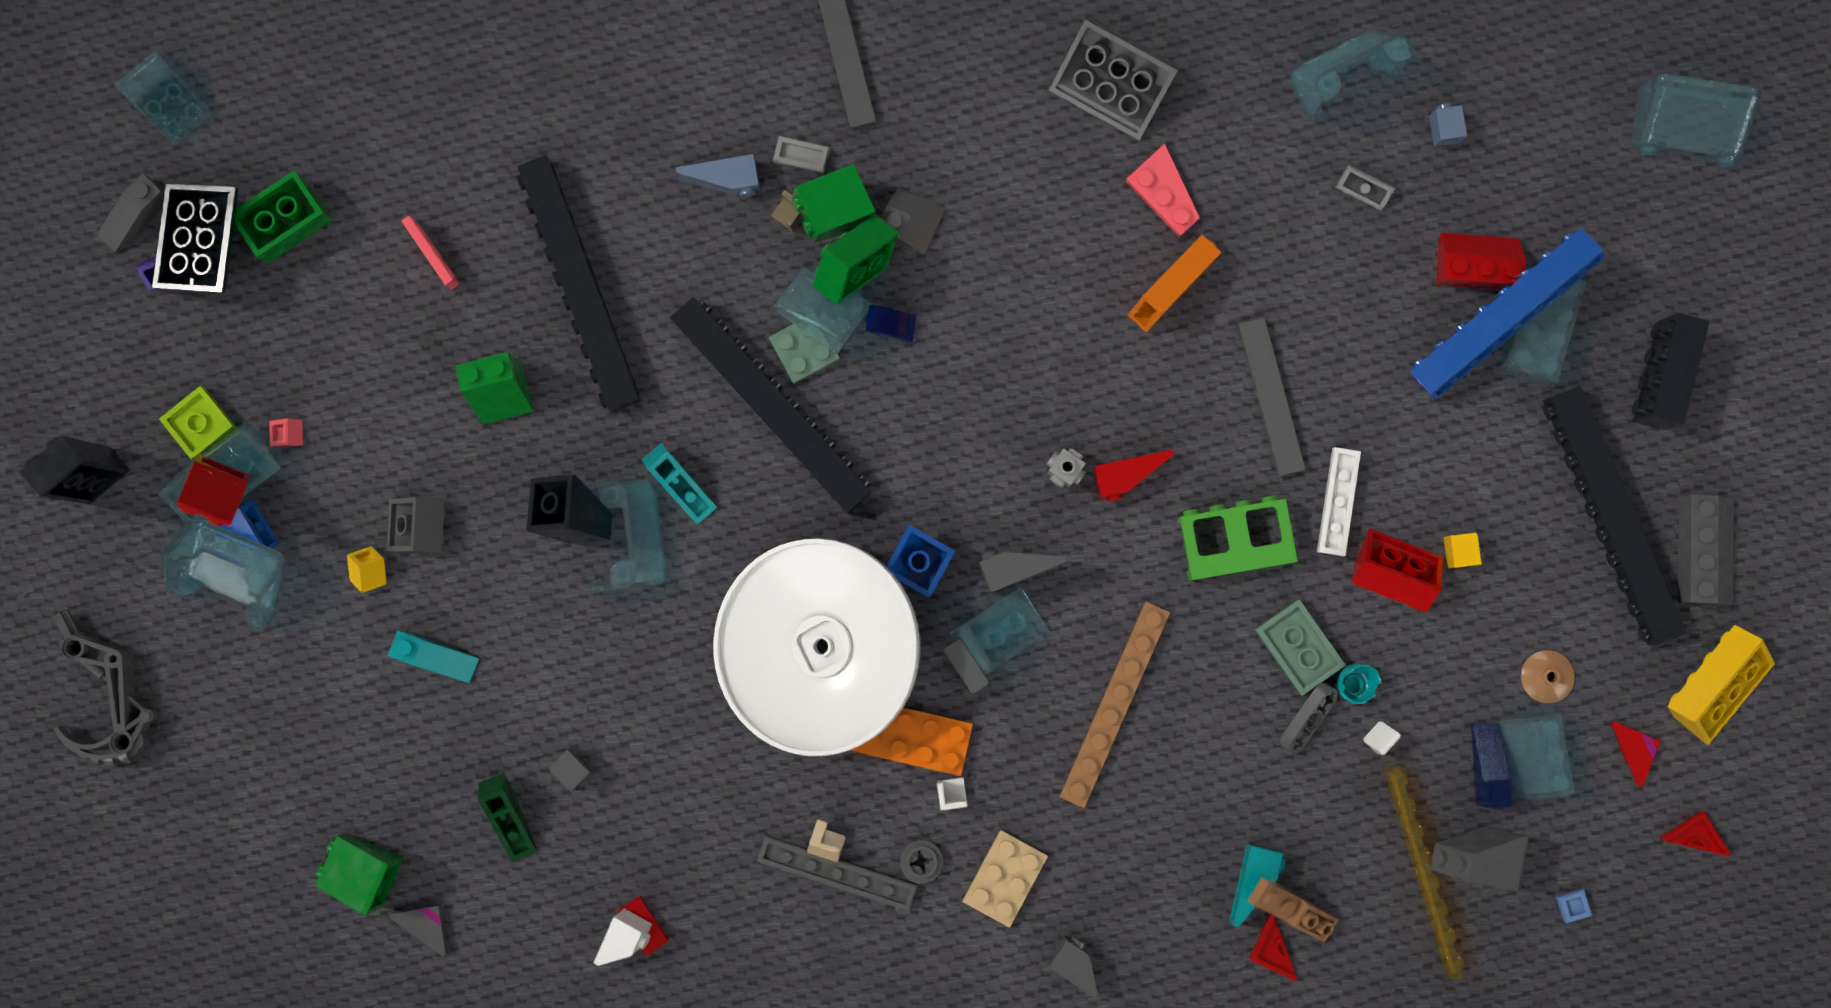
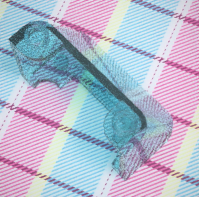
(1319, 80)
(1694, 117)
(226, 564)

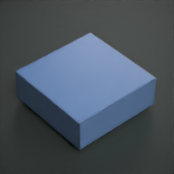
(1573, 906)

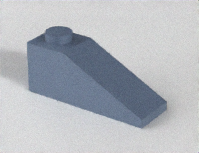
(729, 175)

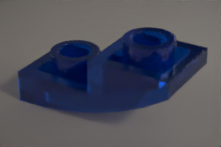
(890, 323)

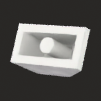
(624, 937)

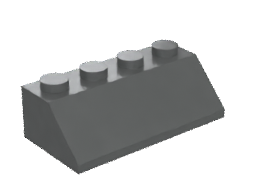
(1705, 549)

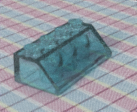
(241, 450)

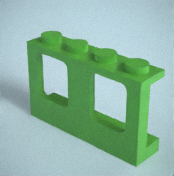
(1241, 554)

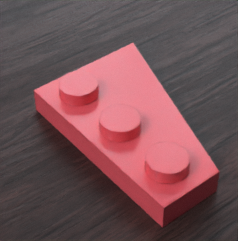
(1164, 191)

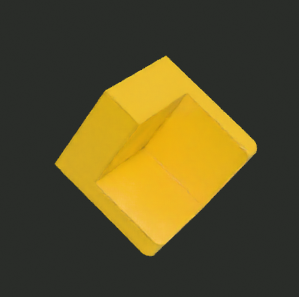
(1462, 550)
(366, 569)

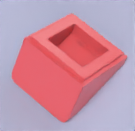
(286, 432)

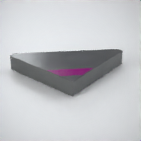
(425, 925)

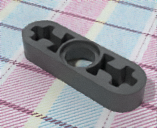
(1309, 718)

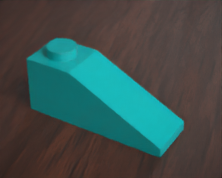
(678, 483)
(433, 656)
(1257, 863)

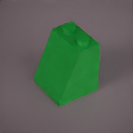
(832, 203)
(495, 387)
(357, 873)

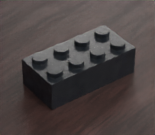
(1670, 371)
(73, 470)

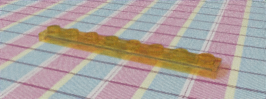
(1427, 882)

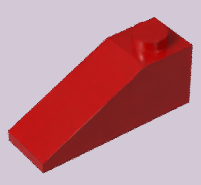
(1121, 476)

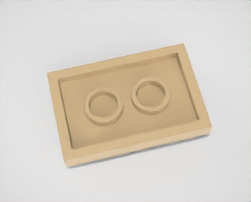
(1004, 878)

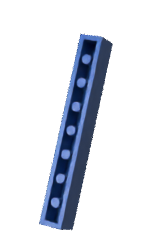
(1508, 313)

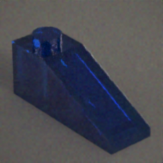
(1490, 767)

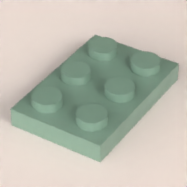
(1299, 647)

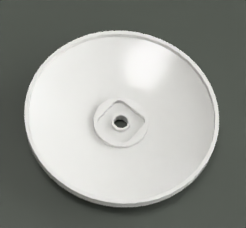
(771, 656)

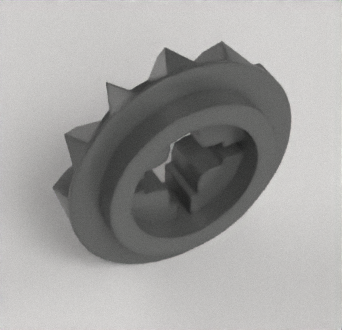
(914, 872)

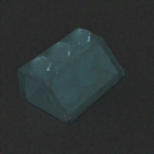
(1537, 756)

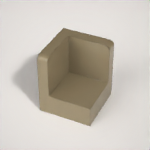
(786, 214)

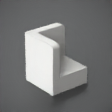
(952, 793)

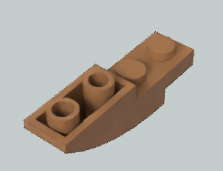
(1293, 909)

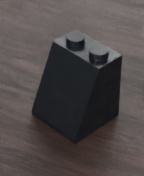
(567, 511)

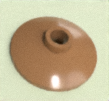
(1535, 673)

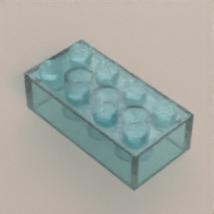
(1541, 345)

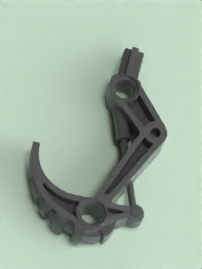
(121, 692)

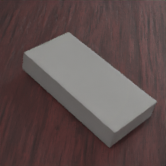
(801, 155)

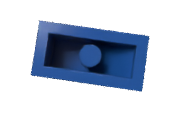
(252, 525)

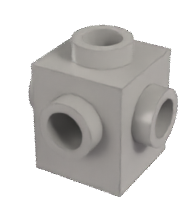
(1061, 477)

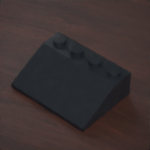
(195, 239)

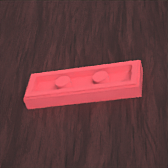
(430, 252)

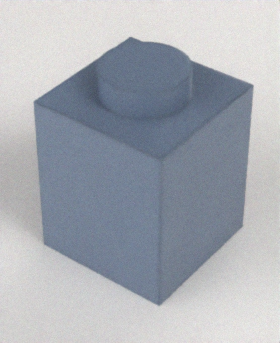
(1447, 124)

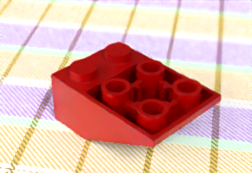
(212, 490)

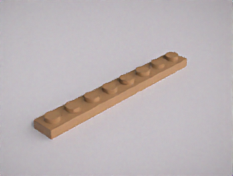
(1114, 704)

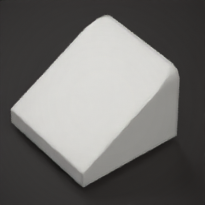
(1381, 738)

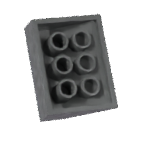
(1114, 77)

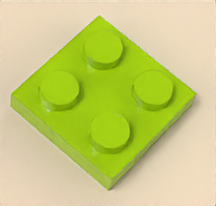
(197, 422)

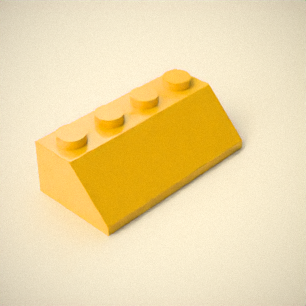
(1721, 683)

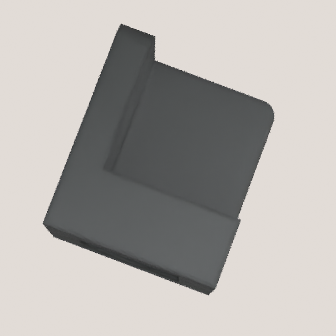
(571, 769)

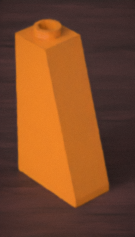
(1174, 283)

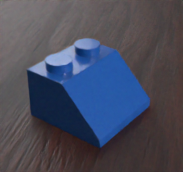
(919, 561)

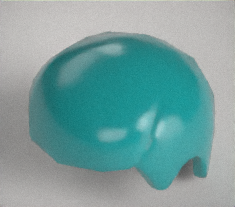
(1358, 683)

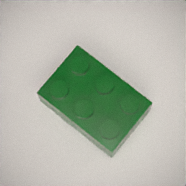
(281, 217)
(855, 259)

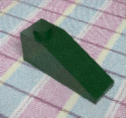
(506, 816)

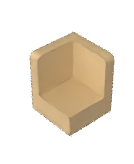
(825, 842)

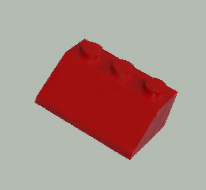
(1479, 261)
(1398, 570)

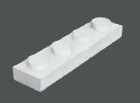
(1338, 501)

